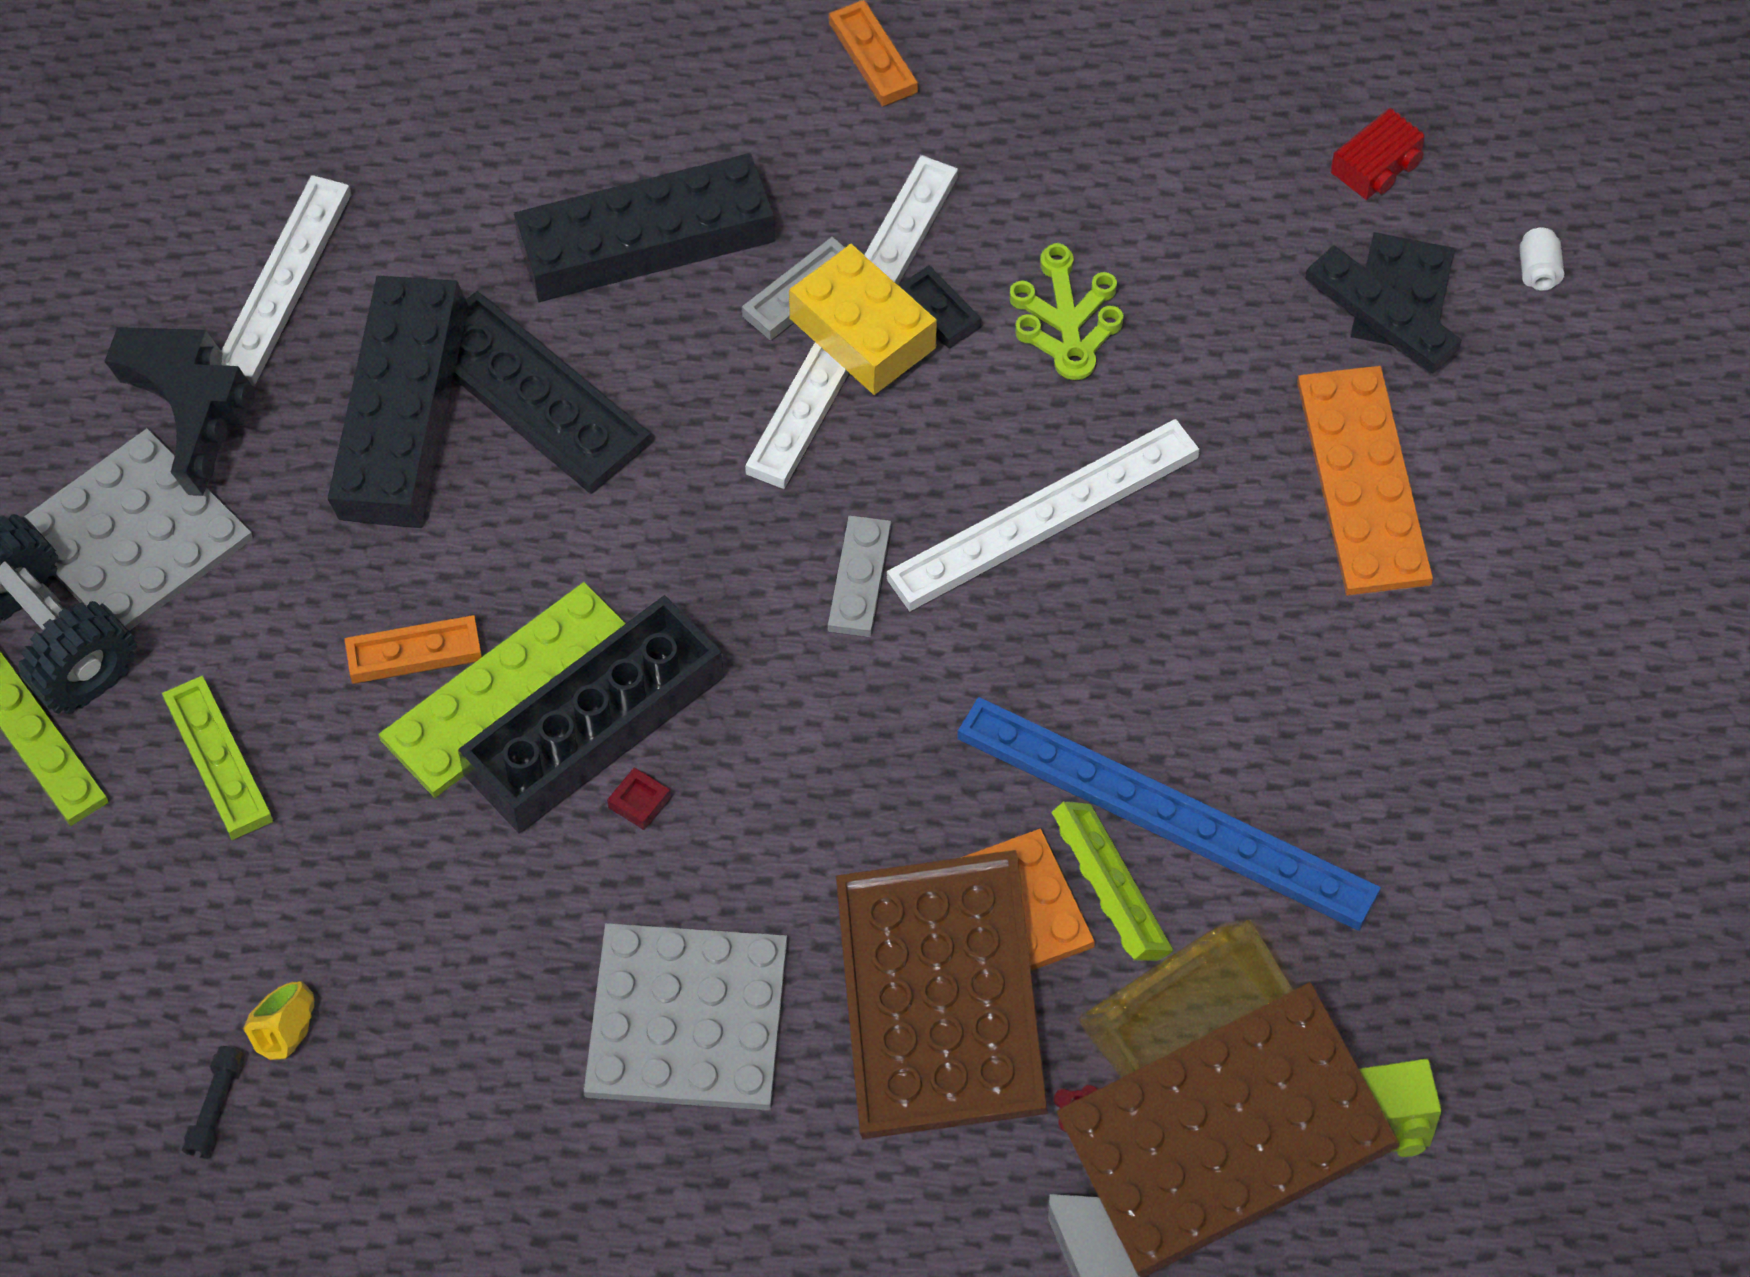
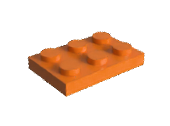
(1050, 910)

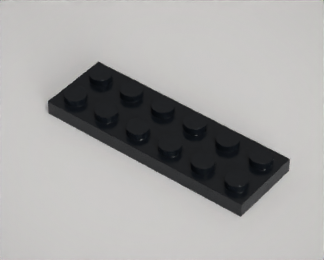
(544, 398)

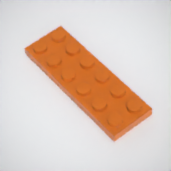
(1364, 481)

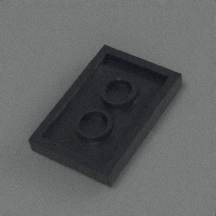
(1412, 269)

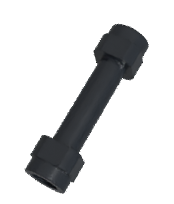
(225, 1066)

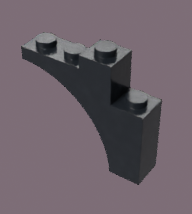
(189, 375)

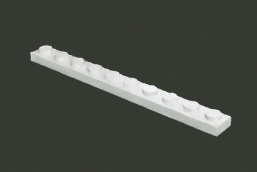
(820, 374)

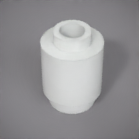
(1541, 259)

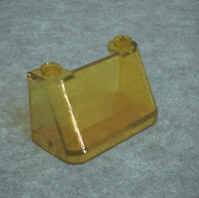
(1186, 997)

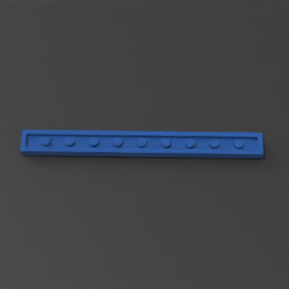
(1169, 813)

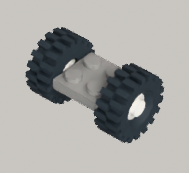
(79, 649)

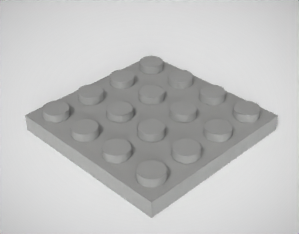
(134, 533)
(686, 1017)

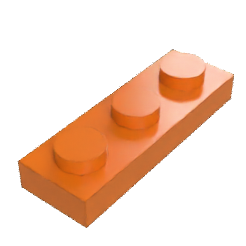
(873, 53)
(413, 649)

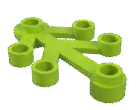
(1066, 317)

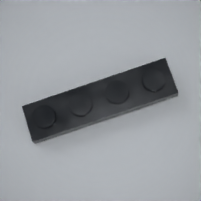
(1383, 309)

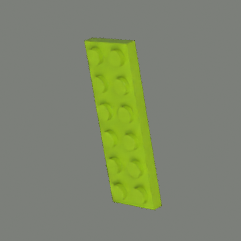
(435, 729)

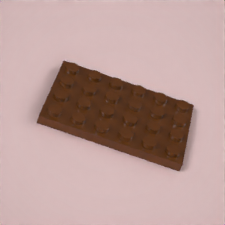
(940, 995)
(1227, 1130)

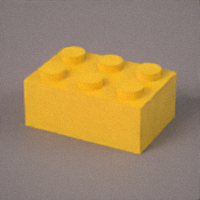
(862, 319)

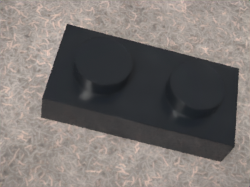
(935, 295)

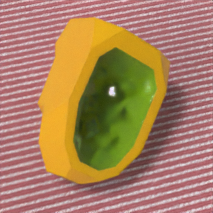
(280, 1021)

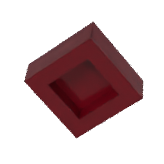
(639, 798)

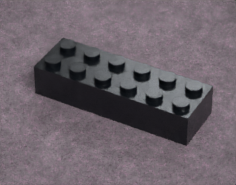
(644, 227)
(398, 401)
(591, 713)

